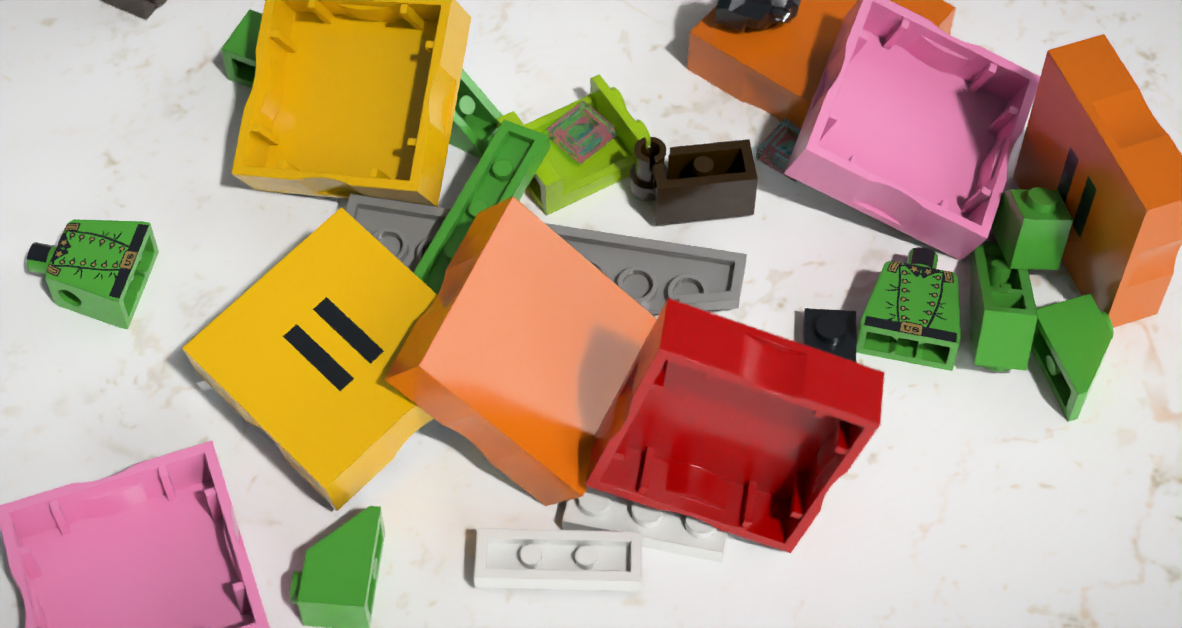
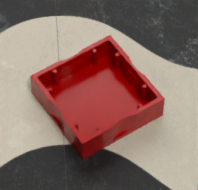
(734, 426)

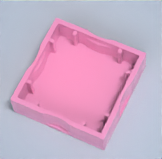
(913, 126)
(134, 550)

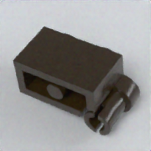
(699, 180)

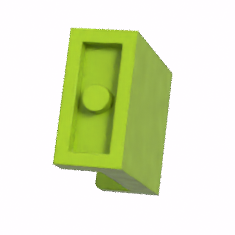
(564, 181)

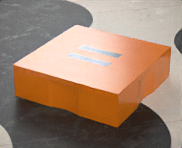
(1115, 174)

